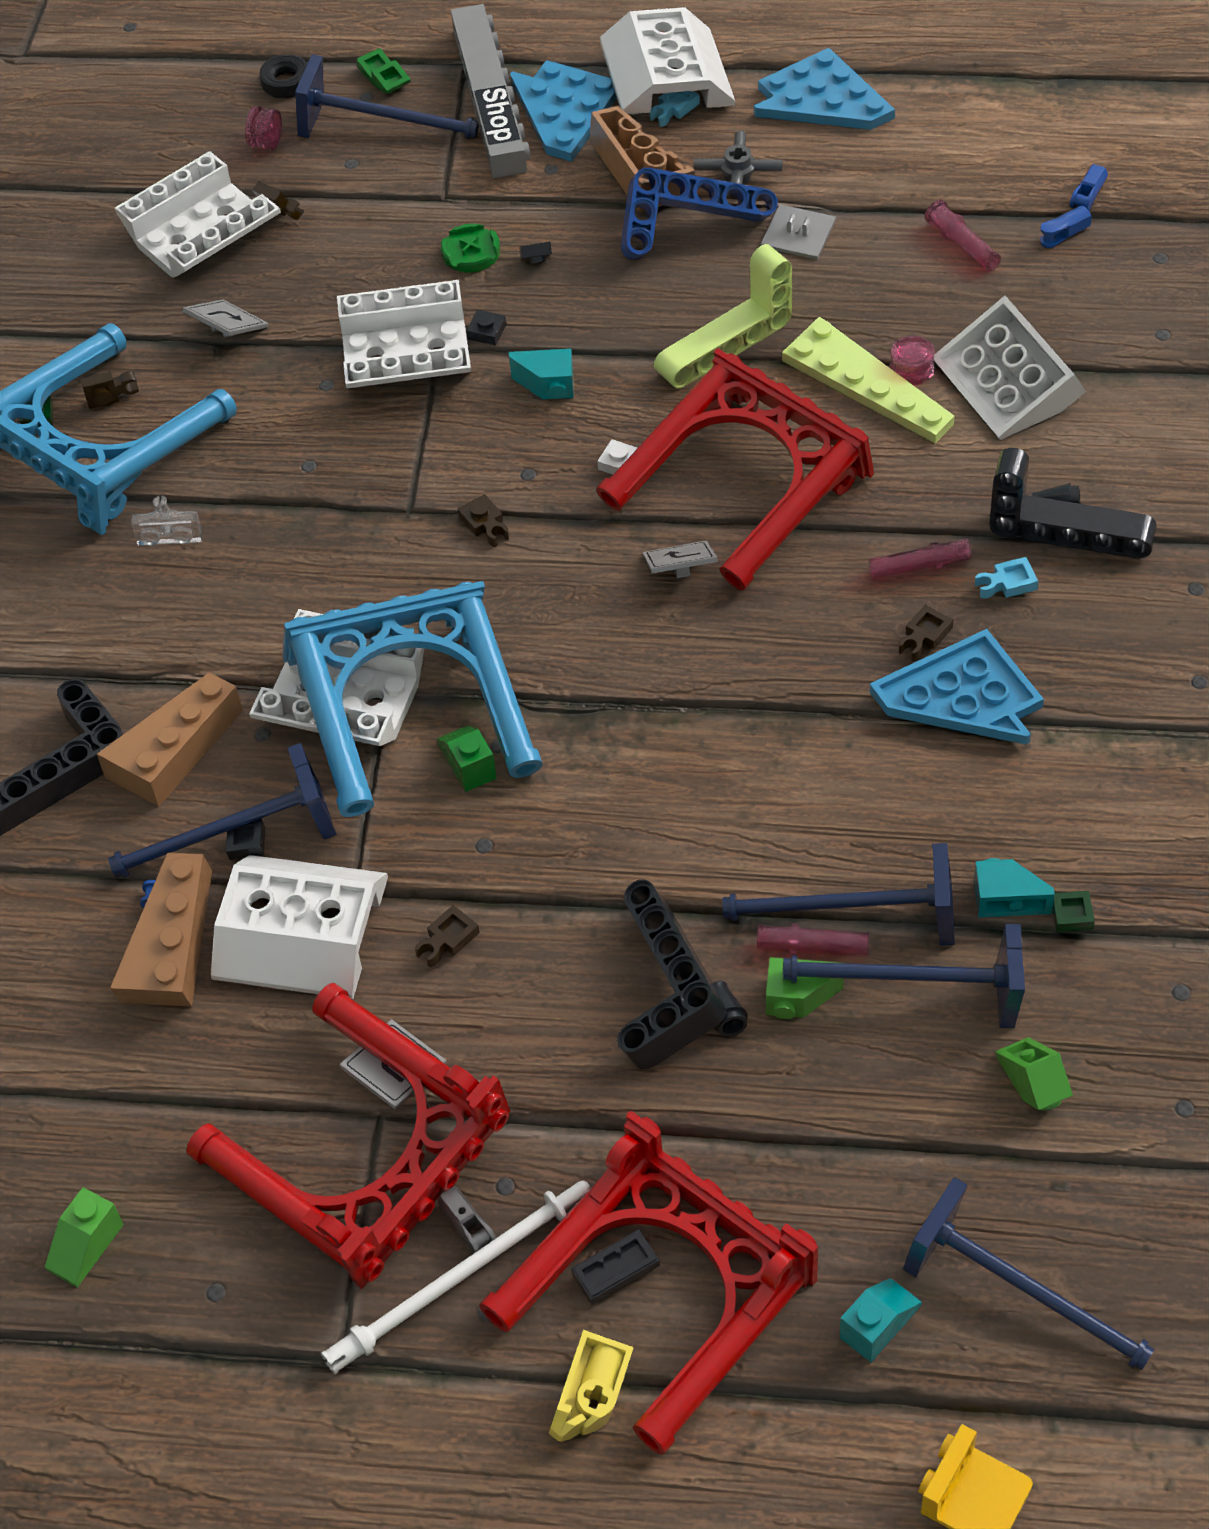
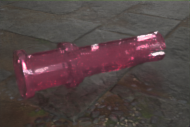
(954, 227)

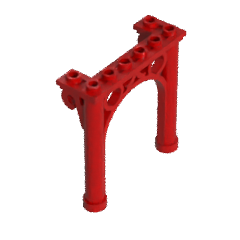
(709, 405)
(367, 1248)
(786, 1260)

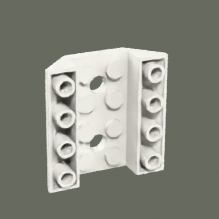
(643, 59)
(191, 211)
(403, 329)
(388, 676)
(288, 939)

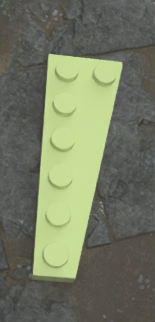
(853, 371)

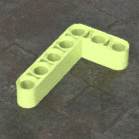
(738, 328)

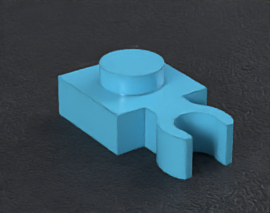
(674, 104)
(1009, 577)

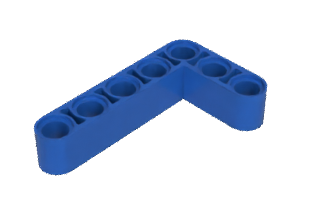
(689, 200)

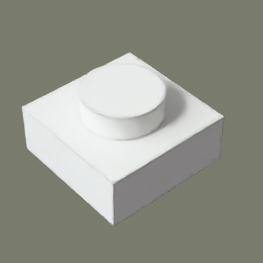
(614, 456)

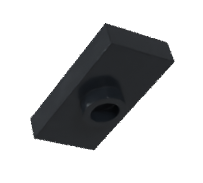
(615, 1267)

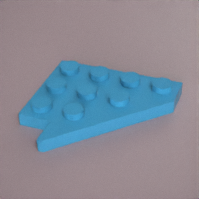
(822, 92)
(561, 105)
(963, 689)

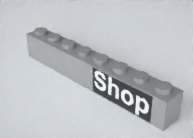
(490, 92)

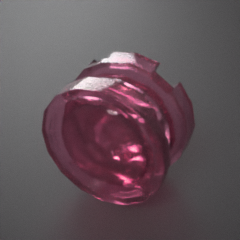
(263, 127)
(913, 358)

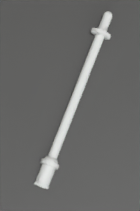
(363, 1338)

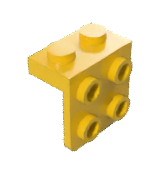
(972, 1487)

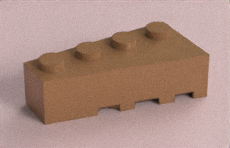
(628, 149)
(171, 740)
(167, 940)

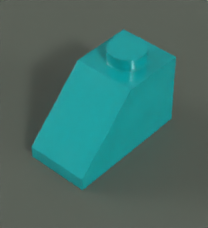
(544, 372)
(1010, 890)
(877, 1317)

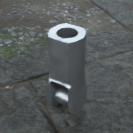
(465, 1218)

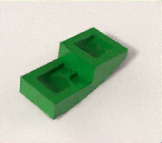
(382, 72)

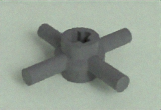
(738, 163)

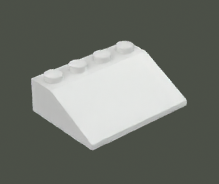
(1008, 371)

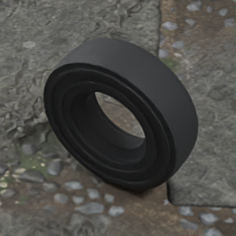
(276, 66)

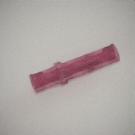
(925, 557)
(818, 940)

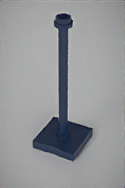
(311, 98)
(306, 793)
(935, 895)
(1005, 975)
(941, 1231)

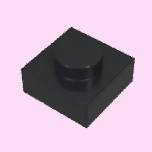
(535, 252)
(486, 327)
(246, 840)

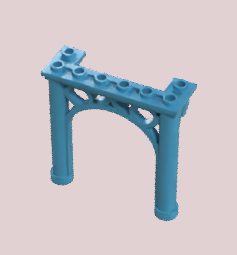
(55, 454)
(467, 617)

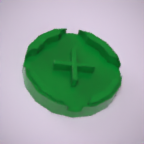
(470, 248)

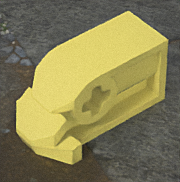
(596, 1375)

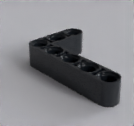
(1061, 521)
(67, 766)
(693, 1006)

